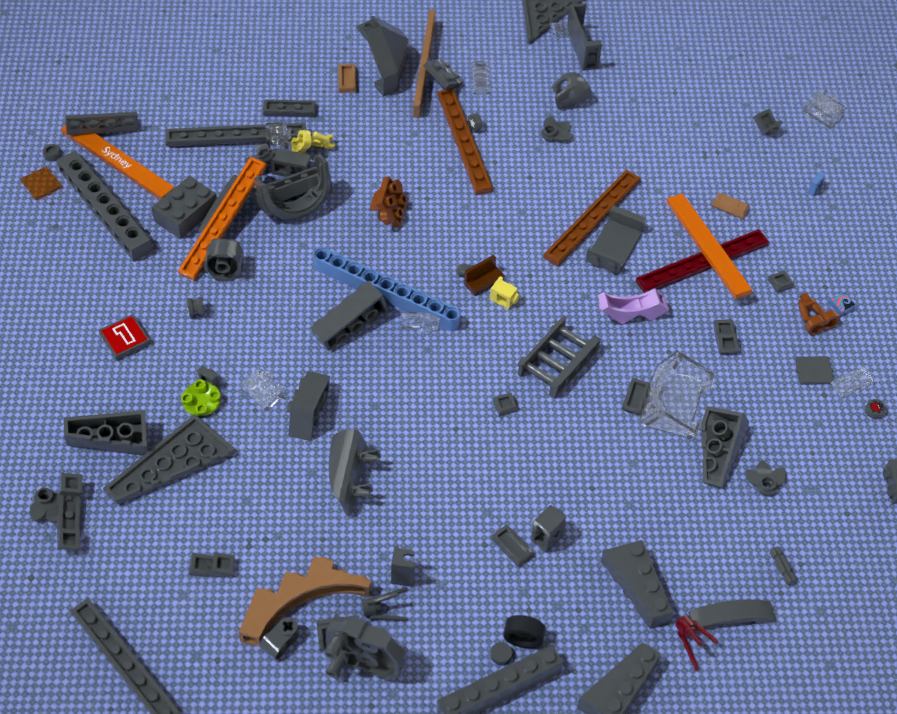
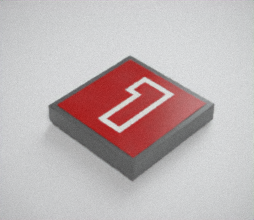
(124, 337)

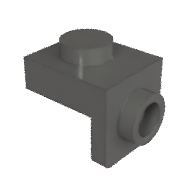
(767, 122)

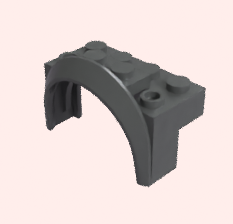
(273, 196)

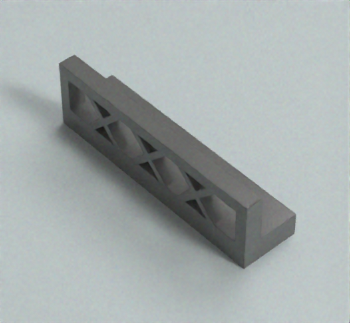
(101, 123)

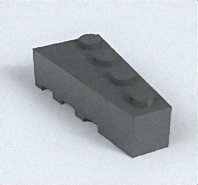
(350, 316)
(109, 432)
(635, 574)

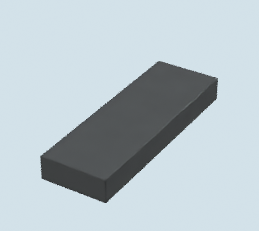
(289, 108)

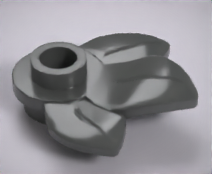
(556, 130)
(263, 154)
(764, 475)
(45, 508)

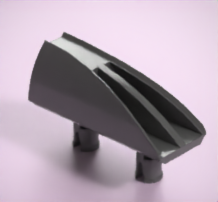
(346, 462)

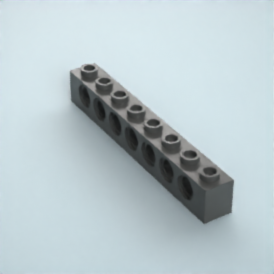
(105, 205)

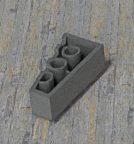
(622, 684)

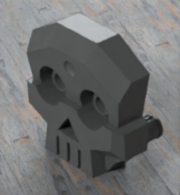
(363, 648)

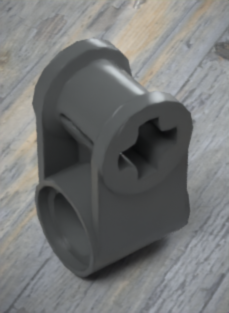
(277, 640)

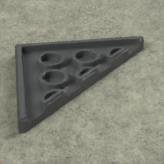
(540, 13)

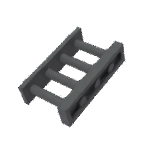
(567, 372)

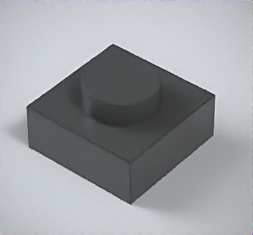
(208, 375)

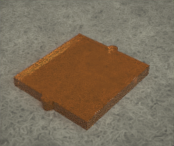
(41, 183)

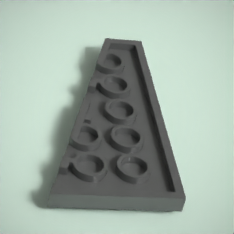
(180, 453)

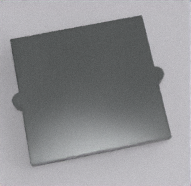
(814, 370)

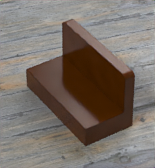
(482, 275)

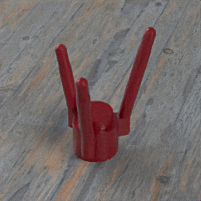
(688, 629)

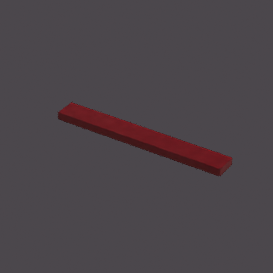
(698, 263)

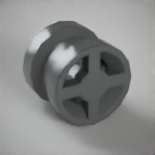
(195, 306)

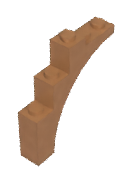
(294, 590)

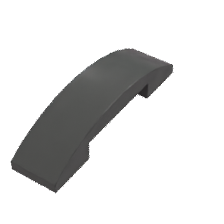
(69, 512)
(733, 612)

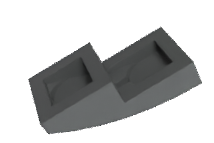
(725, 336)
(211, 566)

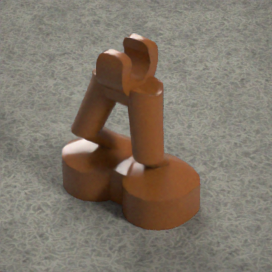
(821, 321)

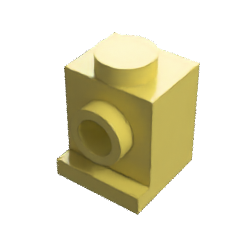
(504, 293)

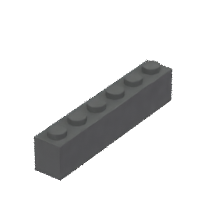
(502, 684)

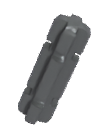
(783, 565)

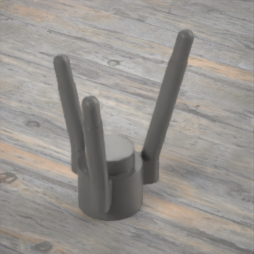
(371, 606)

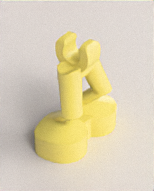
(305, 141)

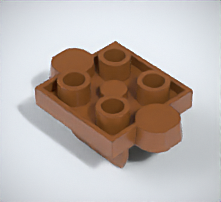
(390, 202)

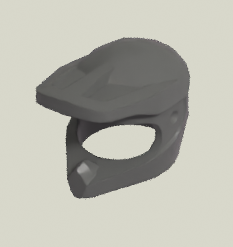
(574, 93)

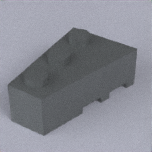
(306, 404)

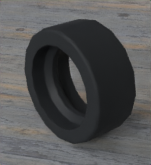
(524, 631)

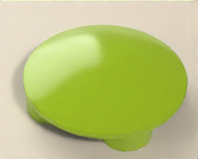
(201, 398)

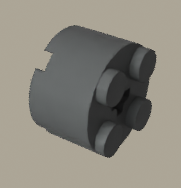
(223, 259)

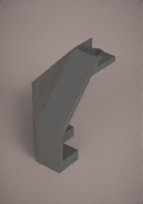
(389, 50)

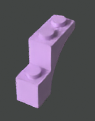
(626, 308)

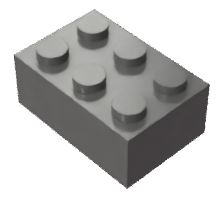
(183, 207)

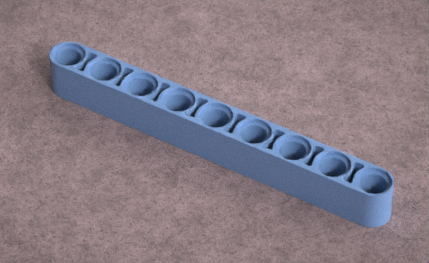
(393, 291)

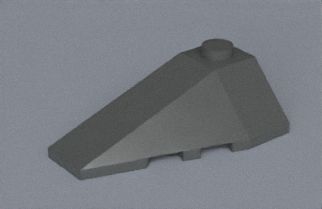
(722, 439)

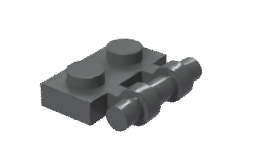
(443, 74)

